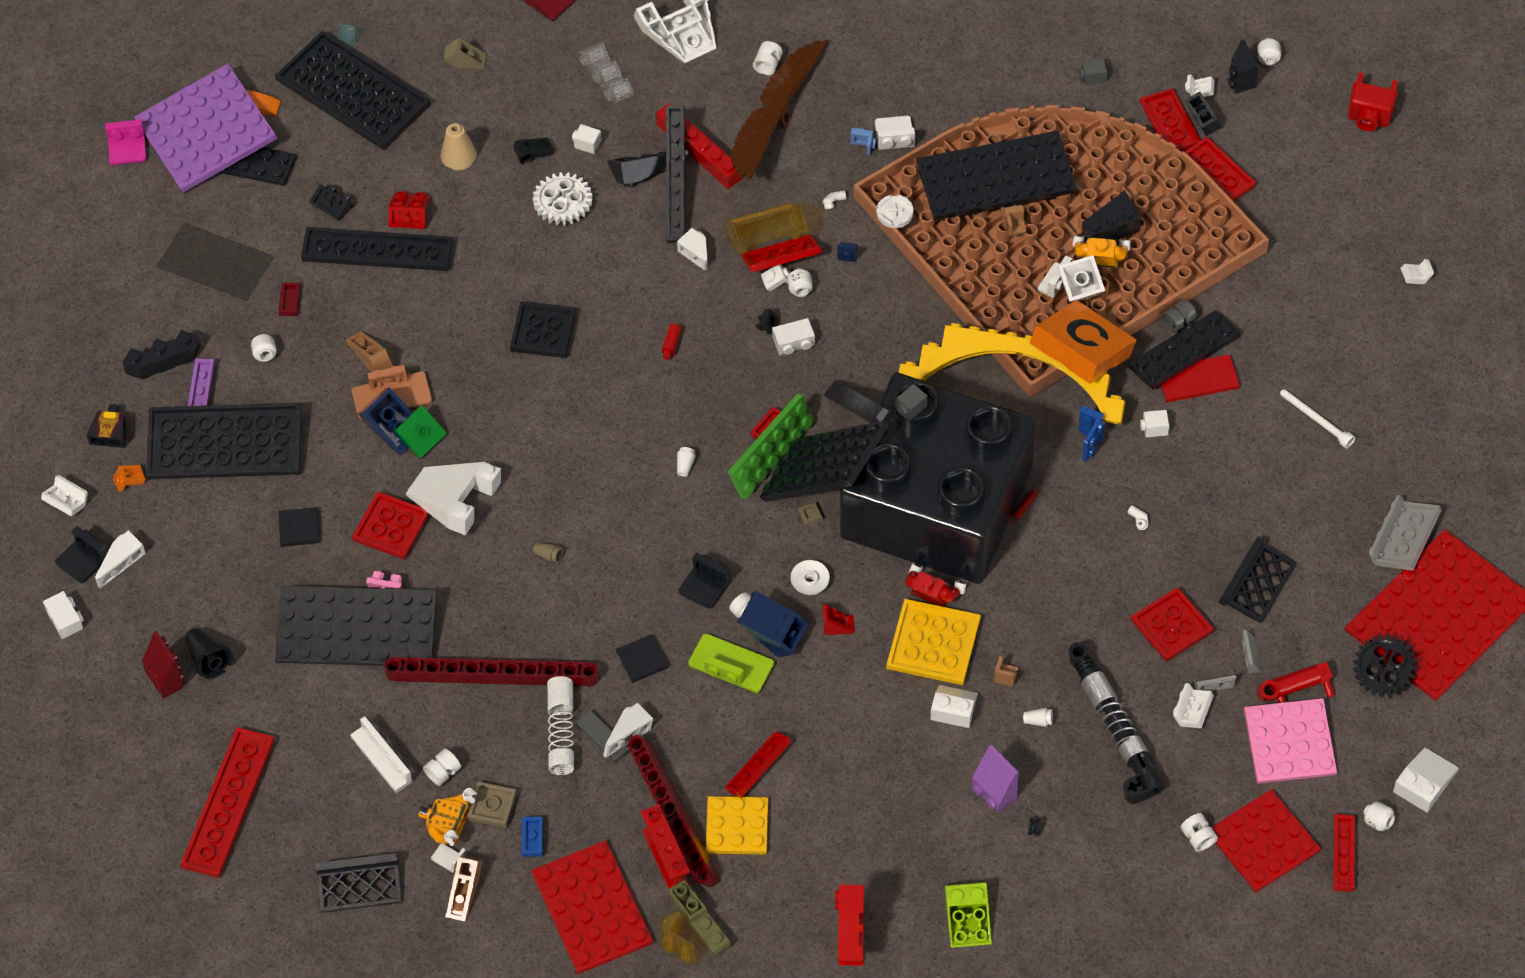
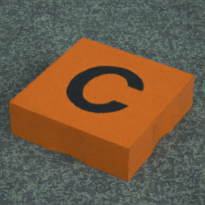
(1082, 341)

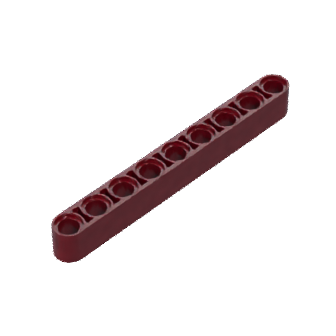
(679, 815)

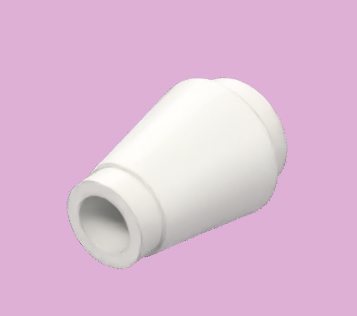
(685, 459)
(1039, 717)

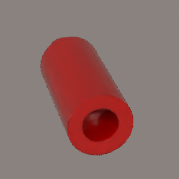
(671, 341)

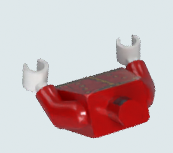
(932, 588)

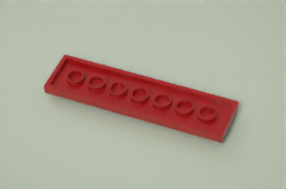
(227, 802)

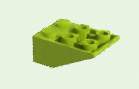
(968, 914)

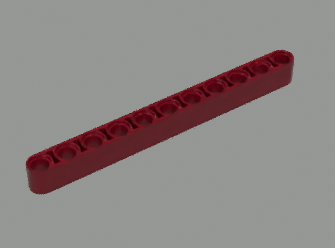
(483, 666)

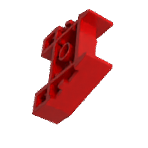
(850, 903)

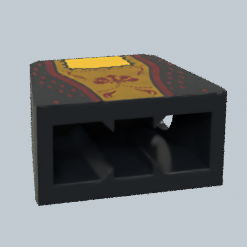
(108, 428)

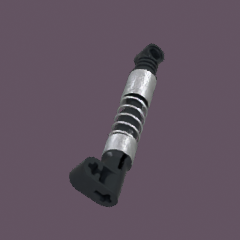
(1130, 746)

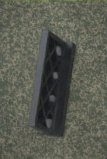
(1246, 569)
(353, 866)

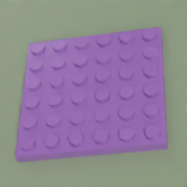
(205, 128)

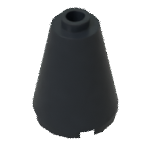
(208, 653)

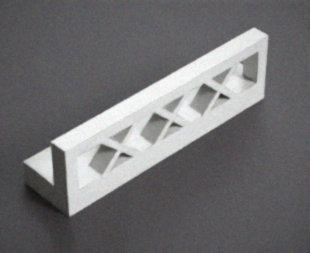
(381, 756)

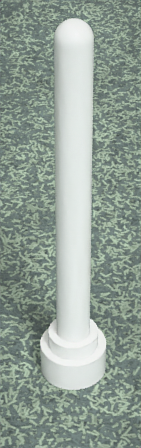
(1345, 438)

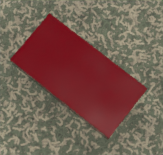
(289, 299)

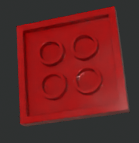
(390, 525)
(1171, 624)

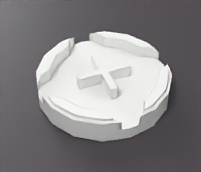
(894, 211)

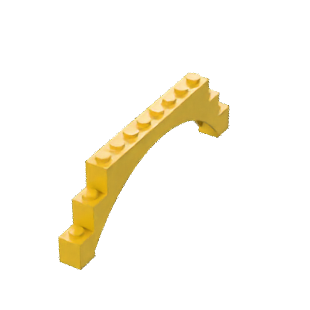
(964, 343)

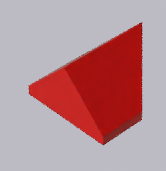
(836, 622)

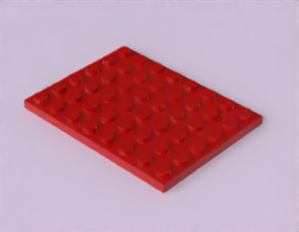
(1445, 610)

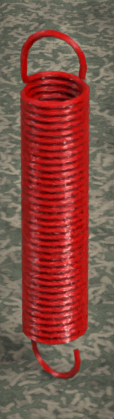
(1024, 504)

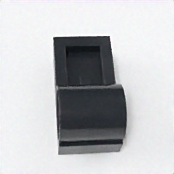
(530, 148)

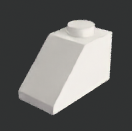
(693, 247)

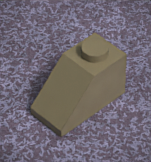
(464, 55)

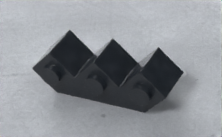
(162, 356)

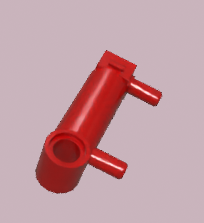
(1296, 682)

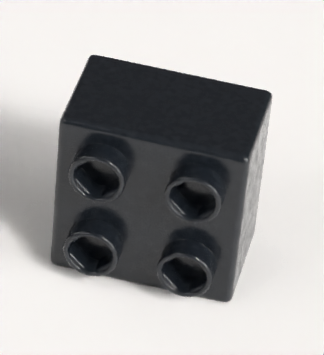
(940, 482)

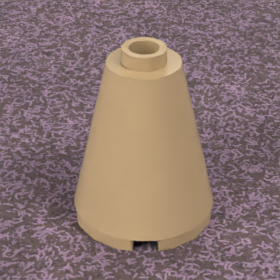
(457, 148)

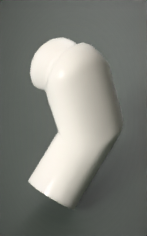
(832, 197)
(1141, 517)

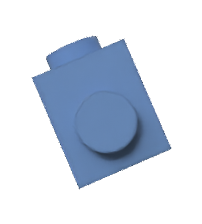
(863, 137)

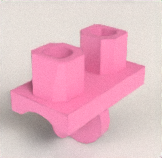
(377, 581)

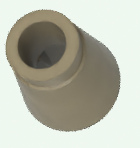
(549, 552)

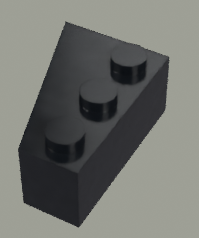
(1113, 220)

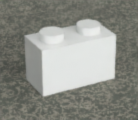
(793, 336)
(63, 614)

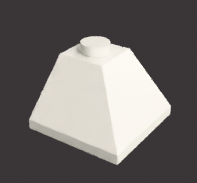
(1081, 279)

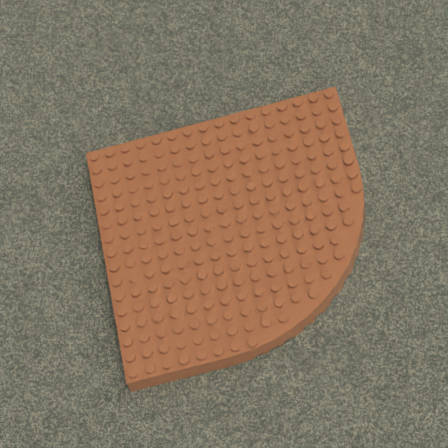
(991, 280)

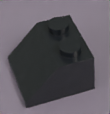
(1243, 69)

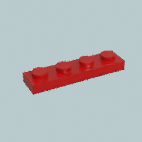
(758, 764)
(1343, 852)

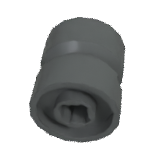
(1178, 315)

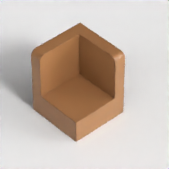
(1014, 220)
(1005, 673)

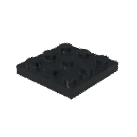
(543, 329)

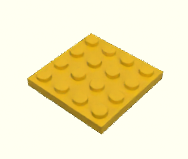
(933, 642)

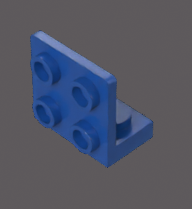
(1090, 425)

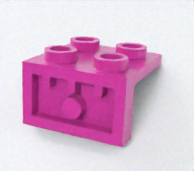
(126, 142)

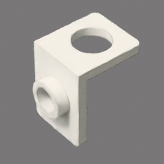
(447, 857)

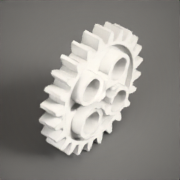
(558, 203)

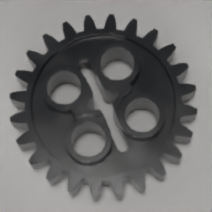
(1402, 671)

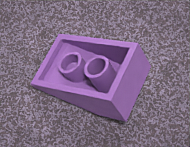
(995, 780)

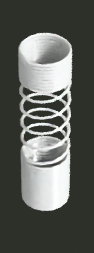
(560, 692)

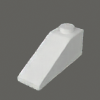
(121, 555)
(631, 722)

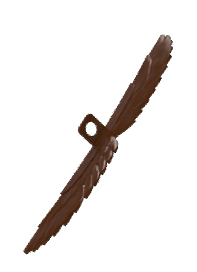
(762, 122)

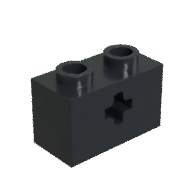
(1203, 113)

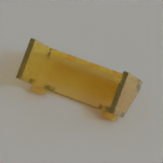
(766, 226)

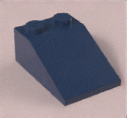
(384, 416)

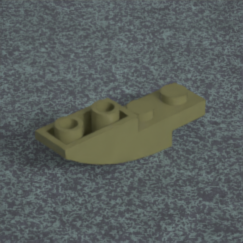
(697, 918)

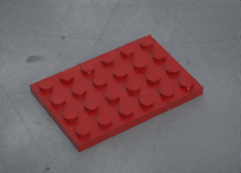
(591, 907)

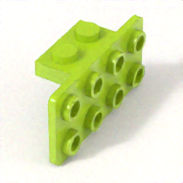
(731, 663)

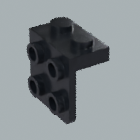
(82, 556)
(705, 581)

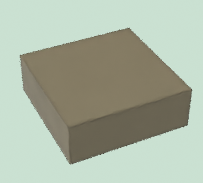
(810, 514)

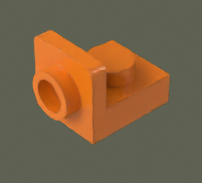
(128, 476)

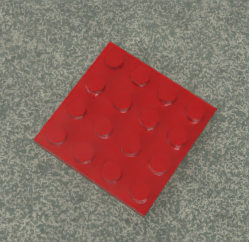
(1264, 841)

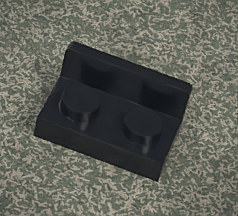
(330, 202)

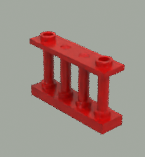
(664, 847)

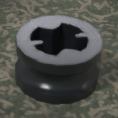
(1033, 826)

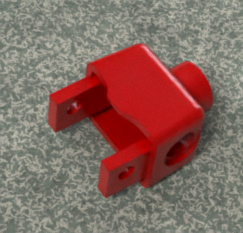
(1371, 104)

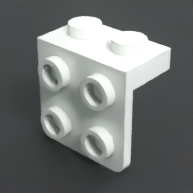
(894, 132)

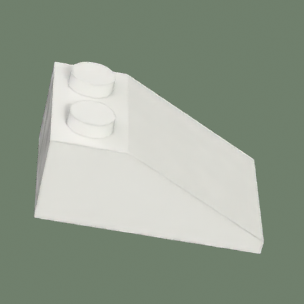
(1425, 779)

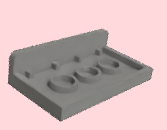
(1404, 534)

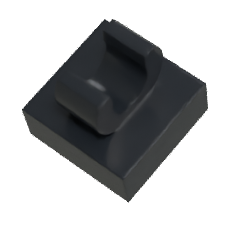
(767, 321)

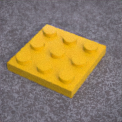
(737, 825)

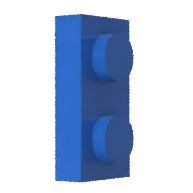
(532, 836)

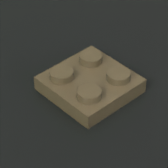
(492, 804)

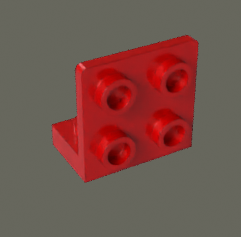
(408, 210)

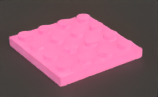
(1290, 741)

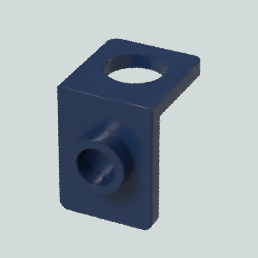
(847, 252)

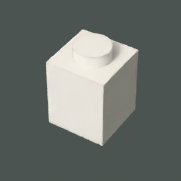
(587, 138)
(1155, 423)

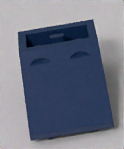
(773, 624)

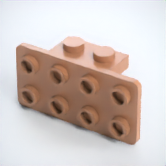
(410, 388)

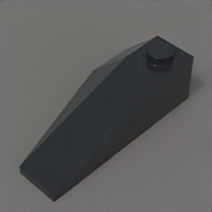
(631, 169)

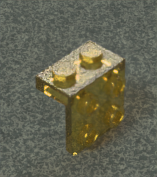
(673, 942)

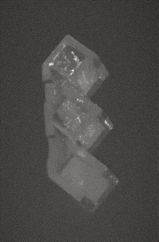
(606, 73)

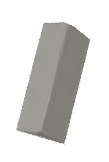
(1251, 653)
(1215, 683)

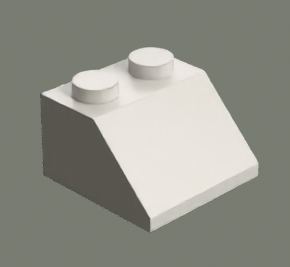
(953, 706)

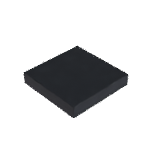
(298, 527)
(641, 658)

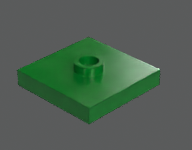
(420, 431)

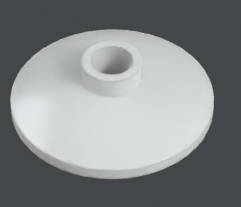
(810, 570)

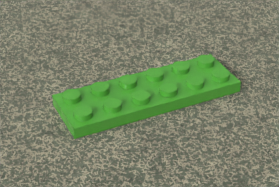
(771, 446)

